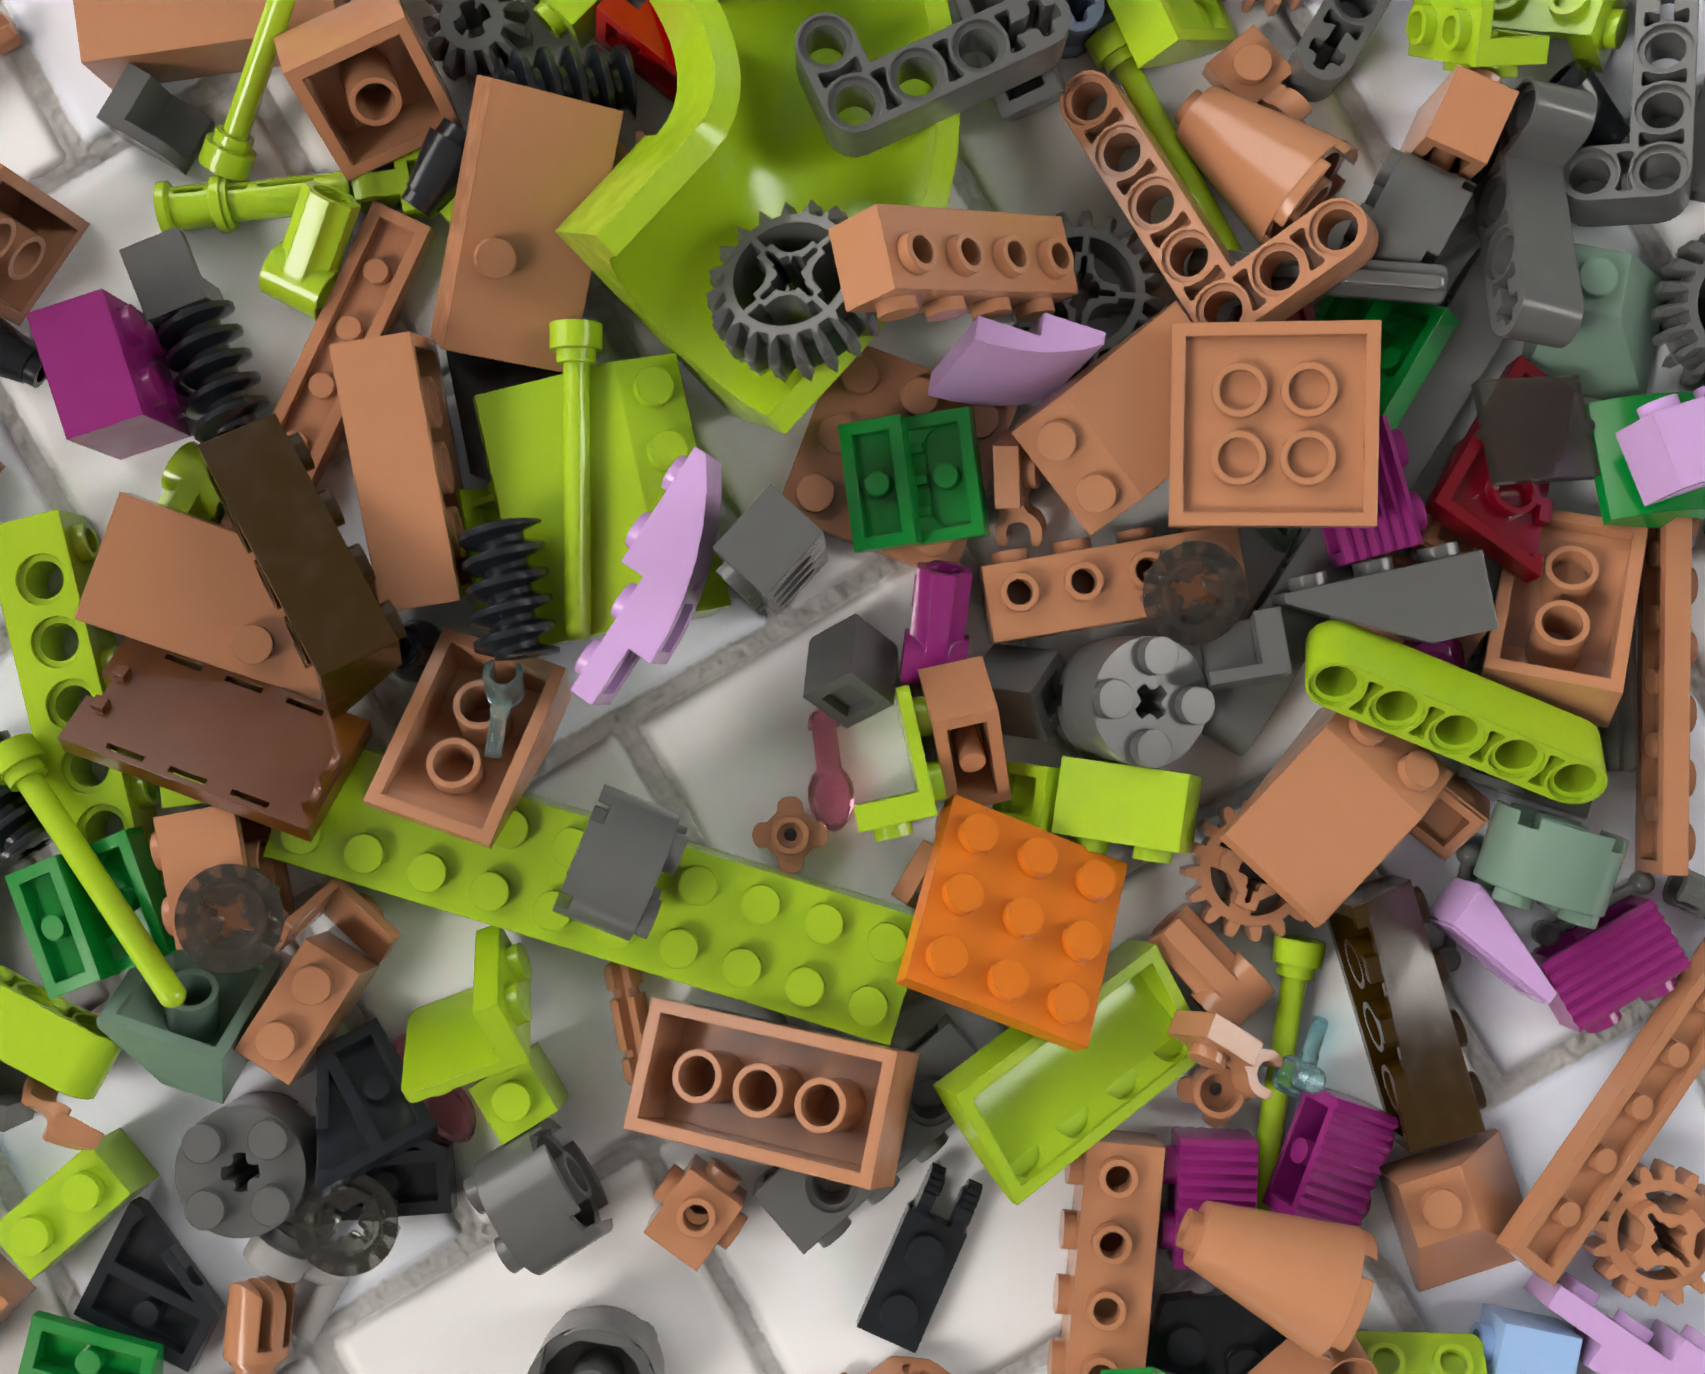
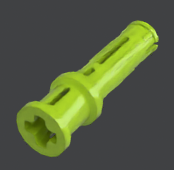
(229, 203)

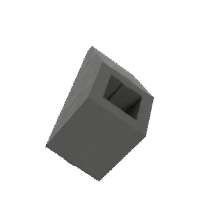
(1418, 602)

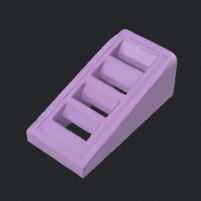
(1478, 926)

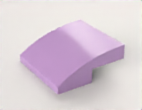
(1012, 366)

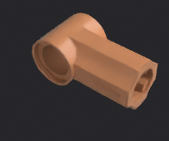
(1218, 978)

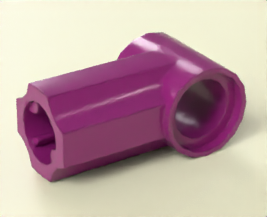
(937, 618)

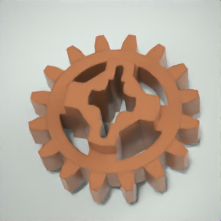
(1240, 893)
(1627, 1239)

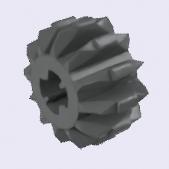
(455, 42)

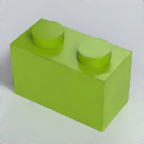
(1127, 807)
(75, 1203)

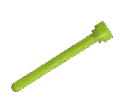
(1111, 51)
(229, 147)
(576, 349)
(24, 771)
(1296, 963)

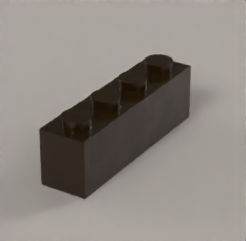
(305, 559)
(1404, 1014)

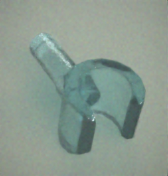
(502, 699)
(1302, 1072)

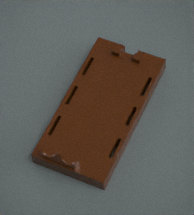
(220, 732)

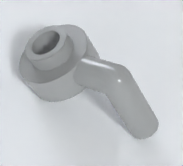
(281, 1258)

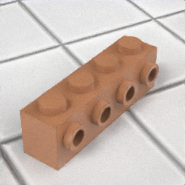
(952, 263)
(1083, 584)
(1110, 1255)

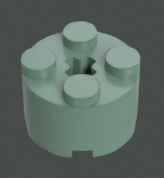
(1550, 861)

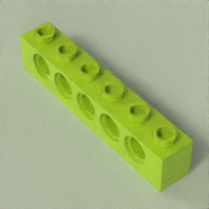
(51, 681)

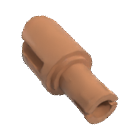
(258, 1324)

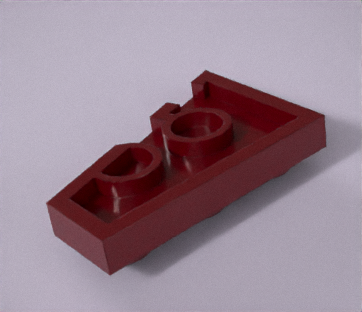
(1493, 519)

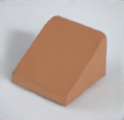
(1452, 818)

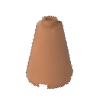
(1261, 159)
(1284, 1270)

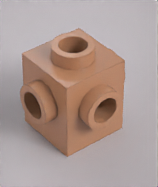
(691, 1230)

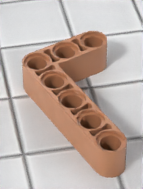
(1189, 228)

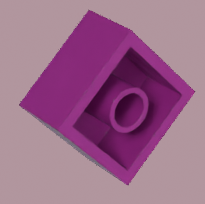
(108, 375)

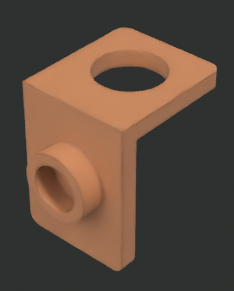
(351, 912)

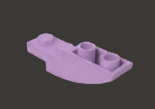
(674, 558)
(1619, 1342)

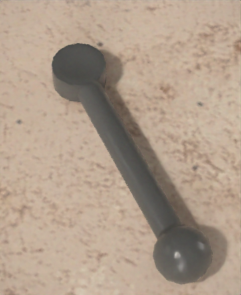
(1467, 856)
(1548, 933)

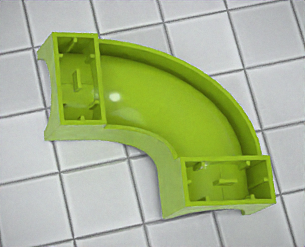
(742, 147)

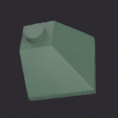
(1616, 330)
(194, 1042)

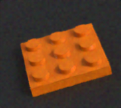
(1013, 924)

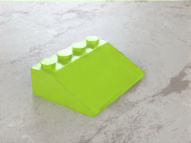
(635, 436)

